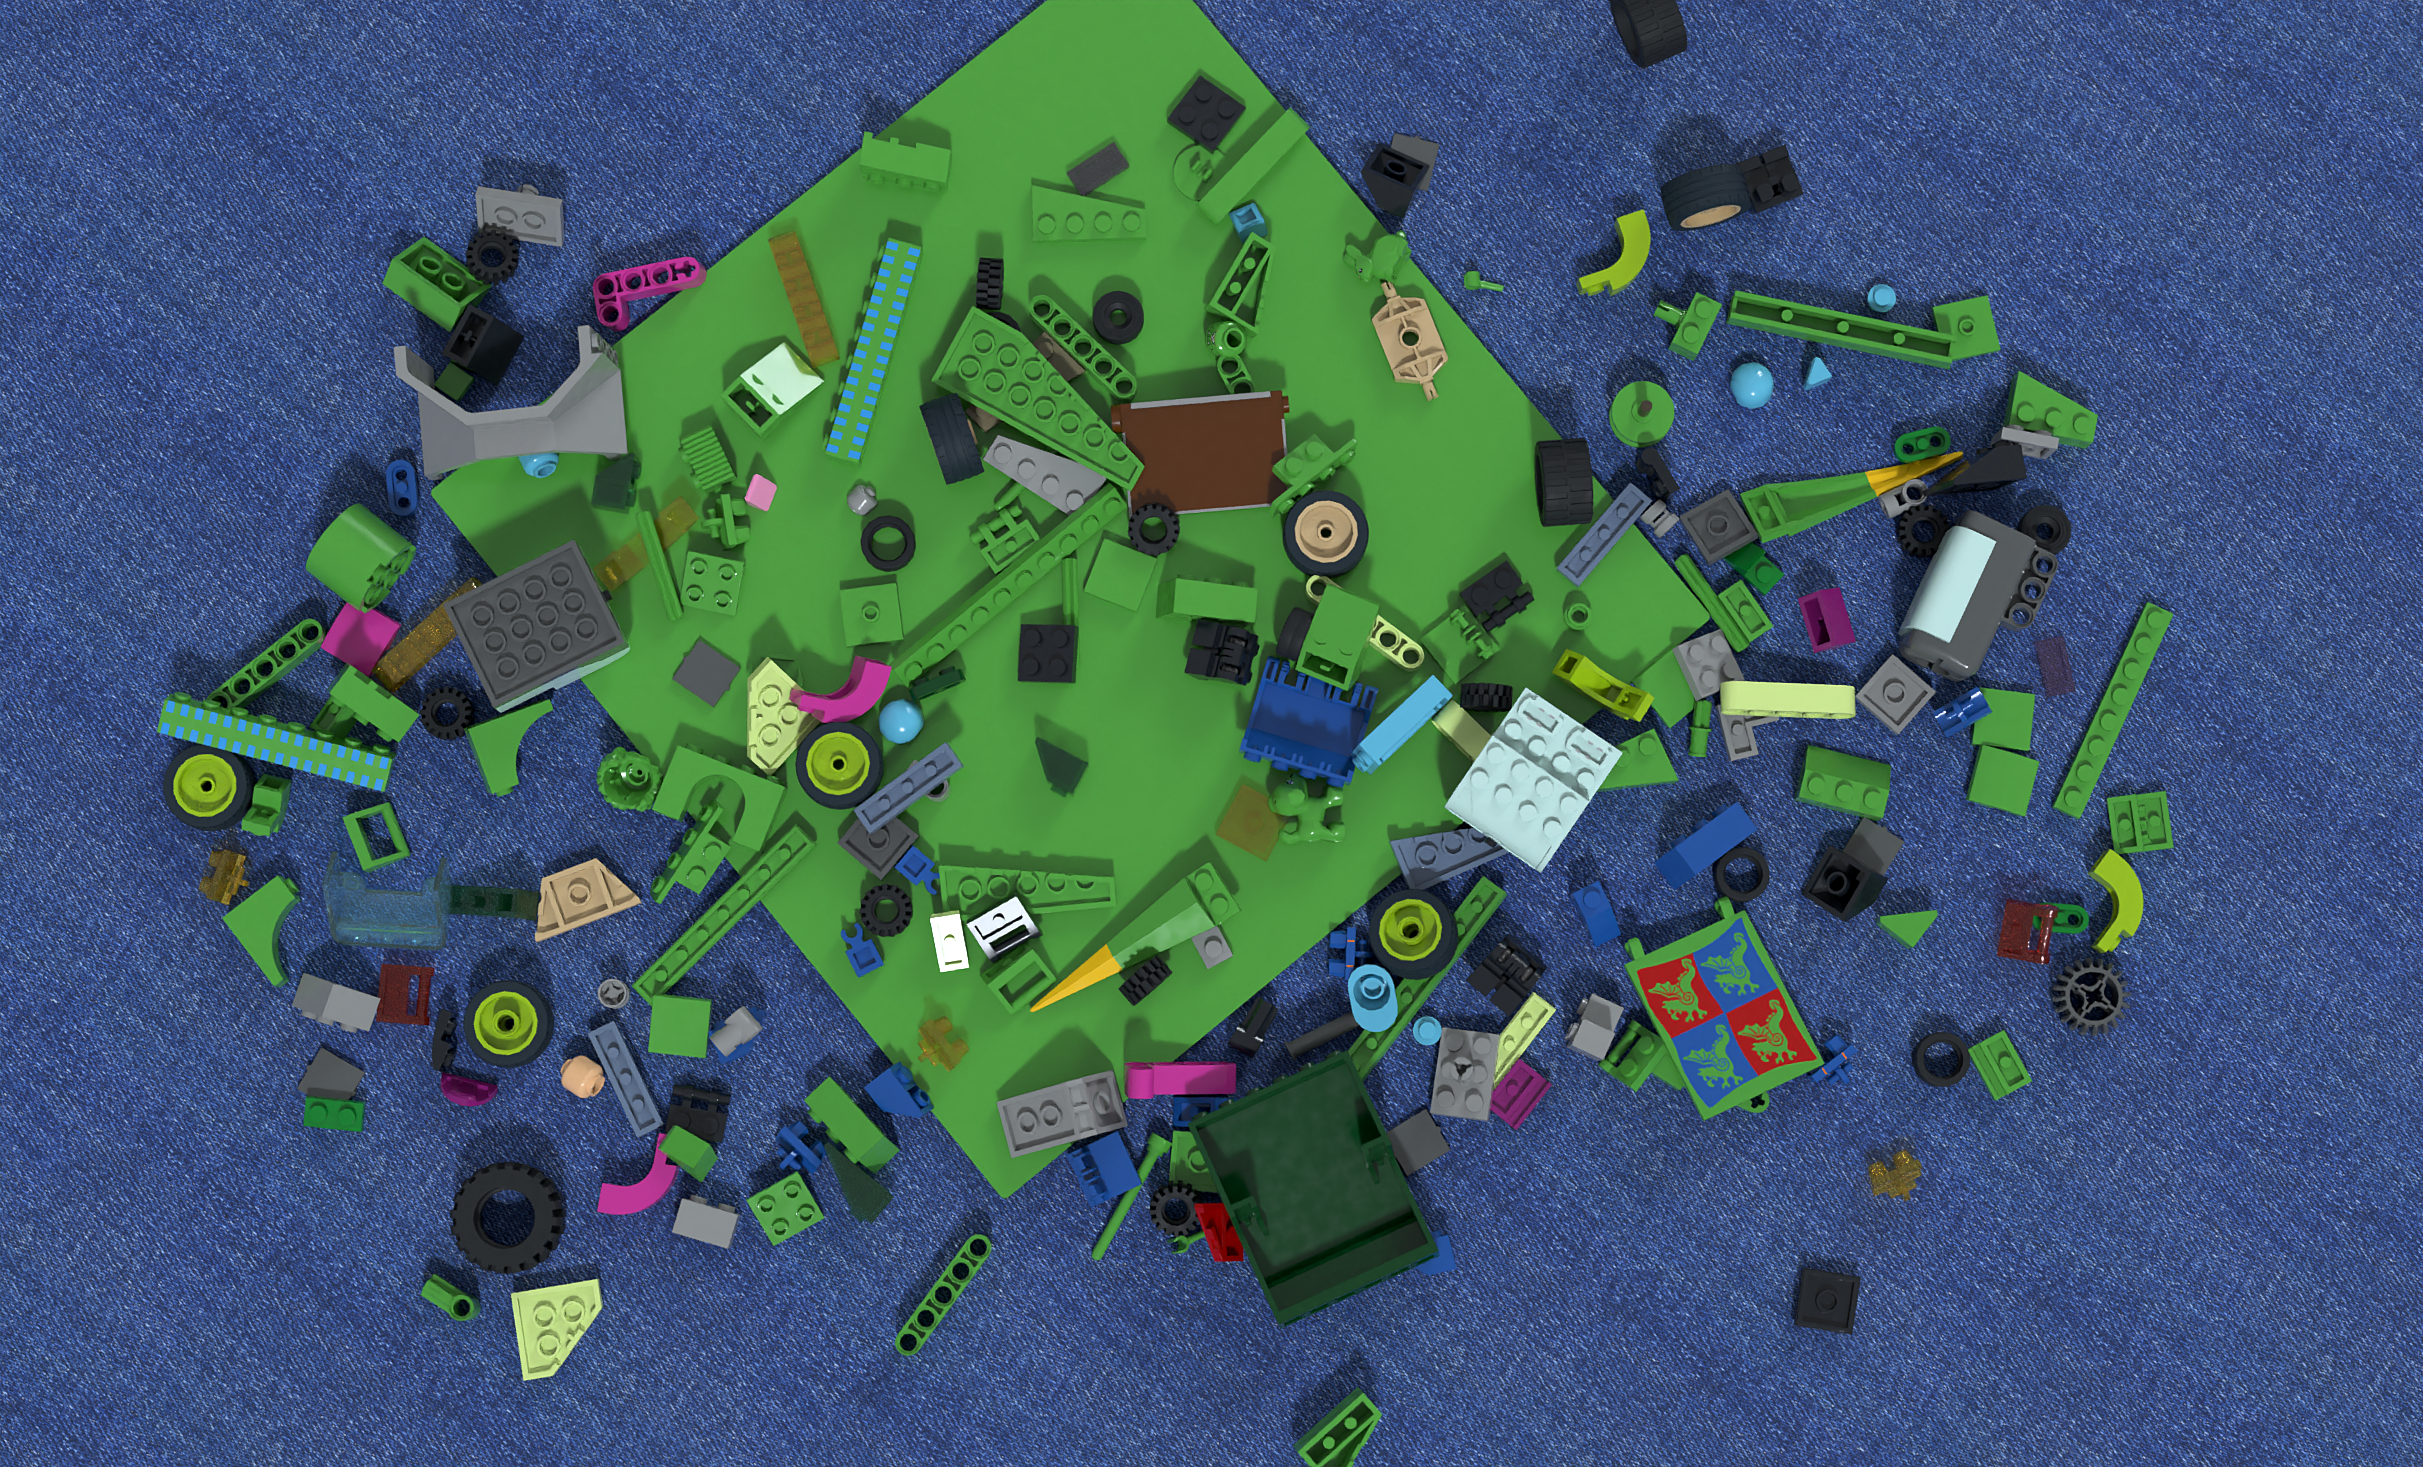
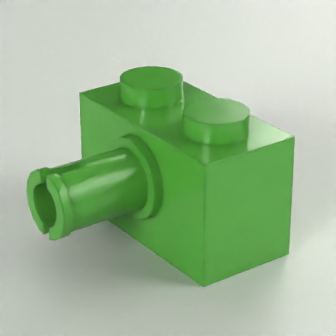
(1691, 323)

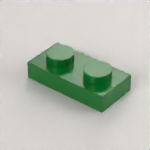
(334, 1113)

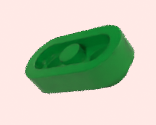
(1920, 444)
(2061, 923)

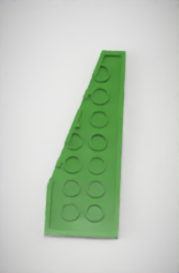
(1015, 383)

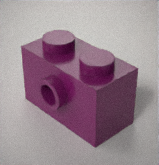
(1826, 620)

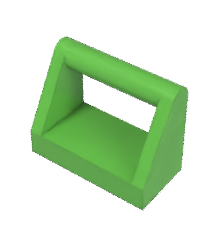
(361, 842)
(1008, 968)

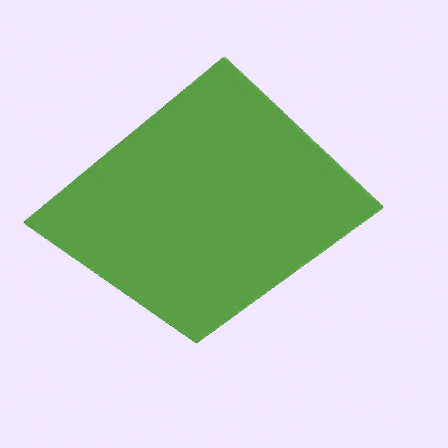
(1435, 478)

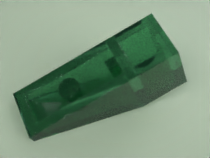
(494, 902)
(860, 1189)

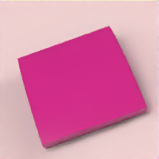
(360, 637)

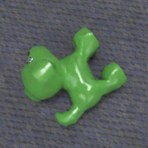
(1293, 799)

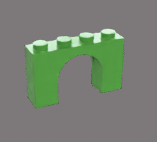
(692, 769)

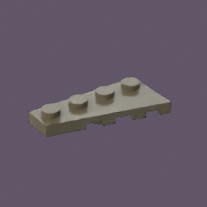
(1055, 355)

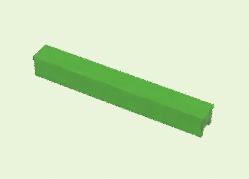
(1841, 329)

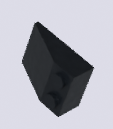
(1986, 471)

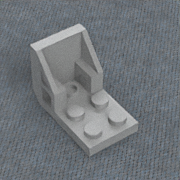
(1062, 1113)

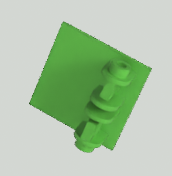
(712, 583)
(1459, 644)
(785, 1208)

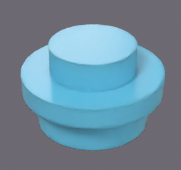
(1881, 298)
(1427, 1030)

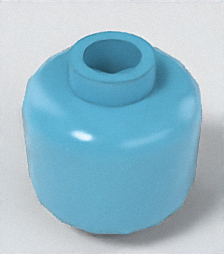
(540, 464)

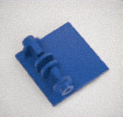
(1104, 1169)

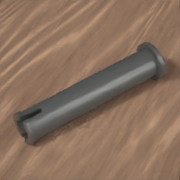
(1321, 1035)

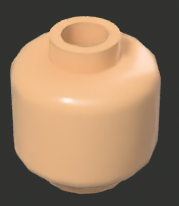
(582, 1076)

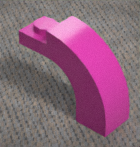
(853, 699)
(643, 1195)

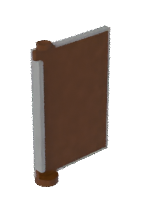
(1206, 450)

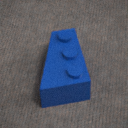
(1705, 844)

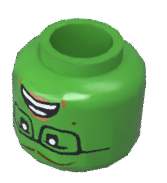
(1225, 338)

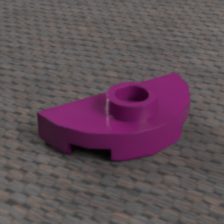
(466, 1091)

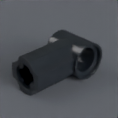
(1250, 1033)

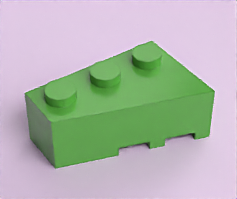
(905, 164)
(1244, 285)
(2042, 408)
(1207, 600)
(371, 703)
(1640, 765)
(850, 1125)
(1340, 1433)

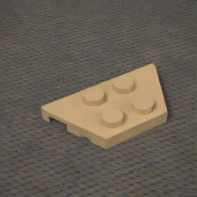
(580, 897)

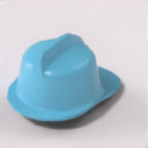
(1372, 997)

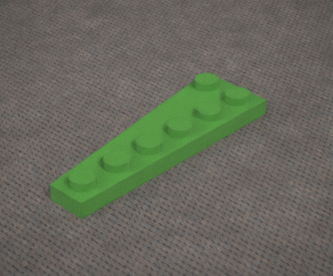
(979, 888)

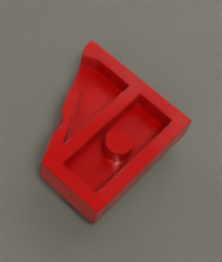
(1219, 1232)

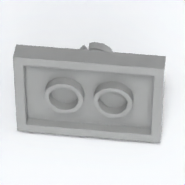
(521, 214)
(1465, 1074)

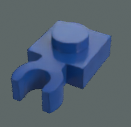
(917, 867)
(863, 954)

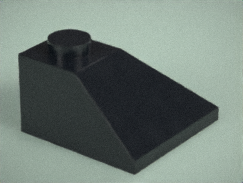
(1393, 179)
(1843, 884)

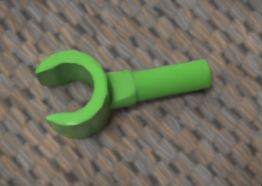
(1473, 282)
(1185, 1241)

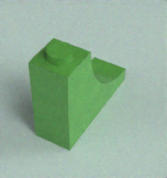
(497, 743)
(259, 923)

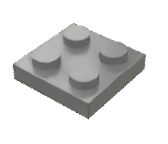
(2036, 444)
(1707, 664)
(1894, 694)

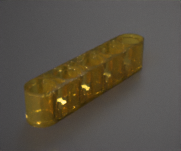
(803, 299)
(419, 644)

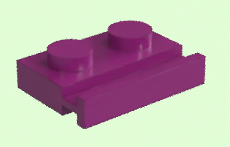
(1518, 1094)

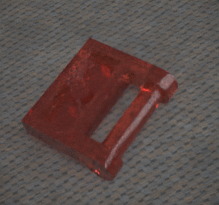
(2017, 931)
(395, 993)

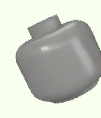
(862, 500)

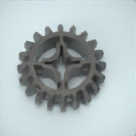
(2080, 991)

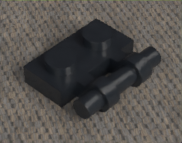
(1493, 588)
(701, 1123)

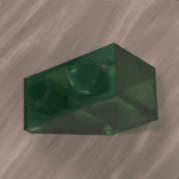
(615, 485)

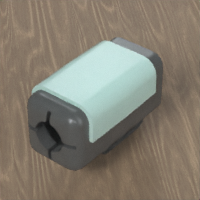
(1970, 592)

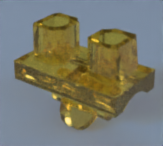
(226, 877)
(937, 1048)
(1898, 1180)

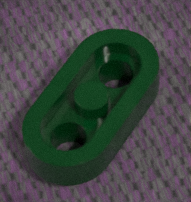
(925, 688)

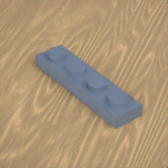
(1604, 535)
(908, 788)
(626, 1079)

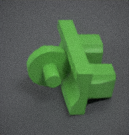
(724, 523)

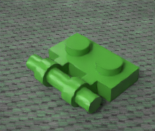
(1008, 547)

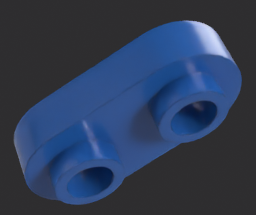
(402, 489)

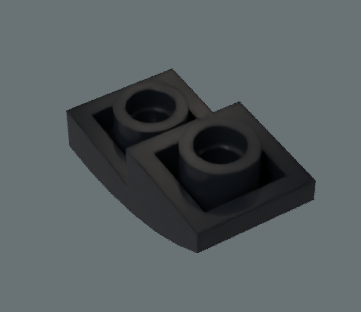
(443, 1051)

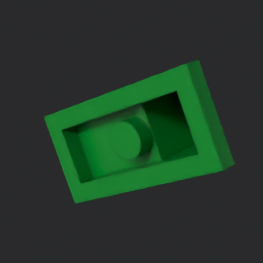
(1754, 567)

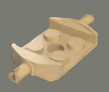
(1416, 362)

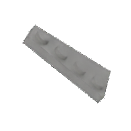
(1049, 476)

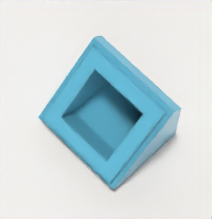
(1816, 374)

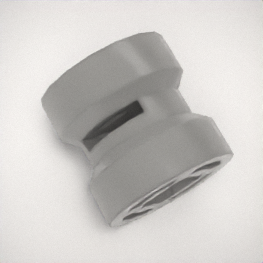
(1664, 523)
(610, 996)

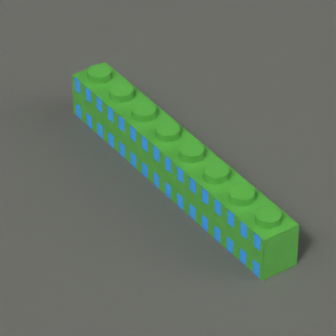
(873, 353)
(276, 742)

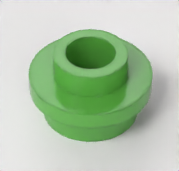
(1584, 609)

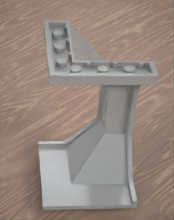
(577, 418)

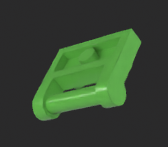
(1639, 1061)

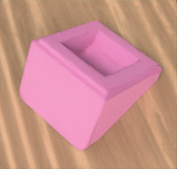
(760, 493)

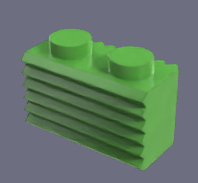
(707, 459)

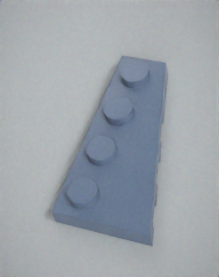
(1441, 855)

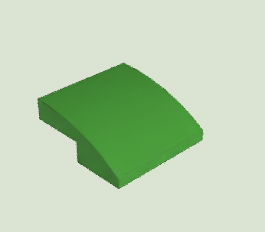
(1669, 688)
(2002, 780)
(2140, 823)

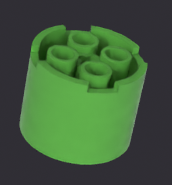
(360, 558)

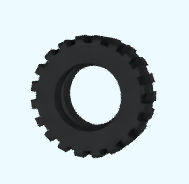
(468, 1217)

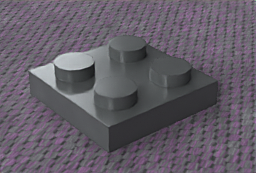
(1718, 527)
(882, 848)

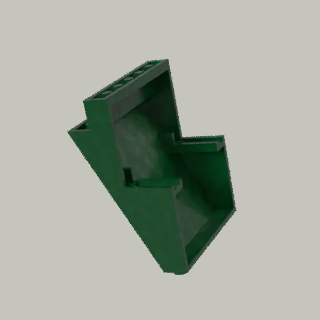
(1313, 1188)

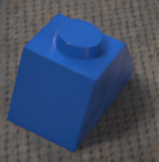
(1596, 913)
(1187, 1107)

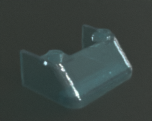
(387, 916)

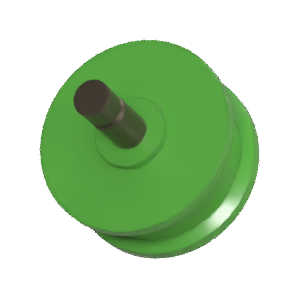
(1641, 414)

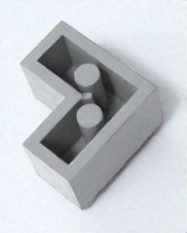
(333, 1002)
(1594, 1028)

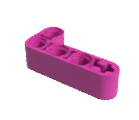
(649, 287)
(1147, 1079)

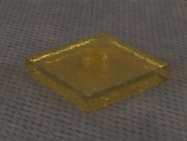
(1252, 823)

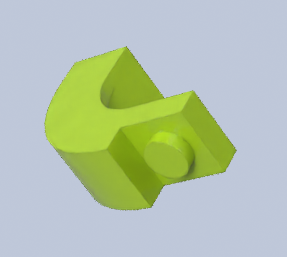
(1635, 245)
(1602, 688)
(2126, 898)

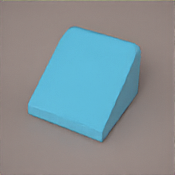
(1248, 220)

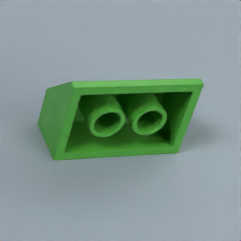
(434, 283)
(1843, 783)

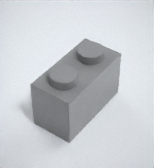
(706, 1222)

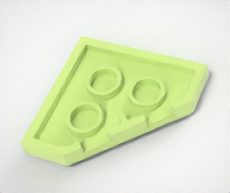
(773, 720)
(552, 1323)

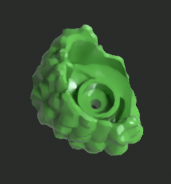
(625, 783)

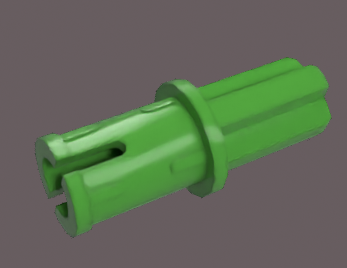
(1700, 728)

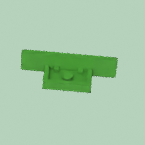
(1305, 468)
(695, 858)

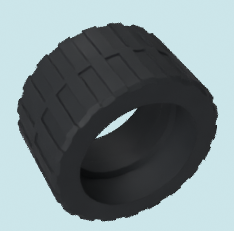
(1649, 29)
(1563, 482)

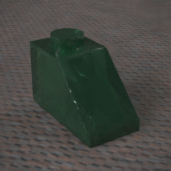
(1061, 768)

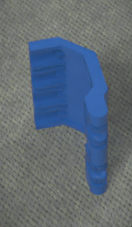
(1306, 726)

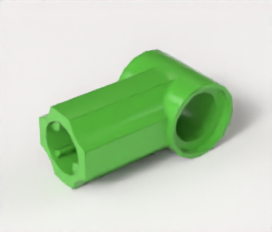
(449, 1297)

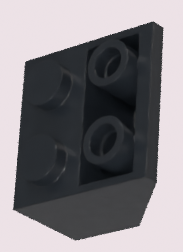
(483, 345)

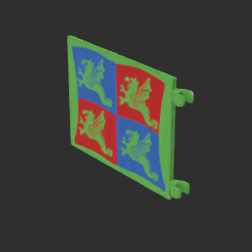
(1722, 1012)

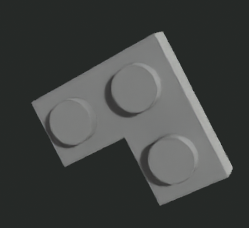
(1739, 735)

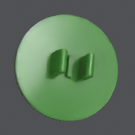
(1198, 171)

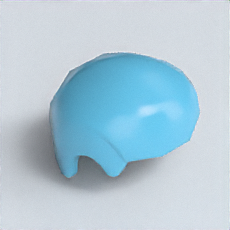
(1752, 385)
(901, 721)

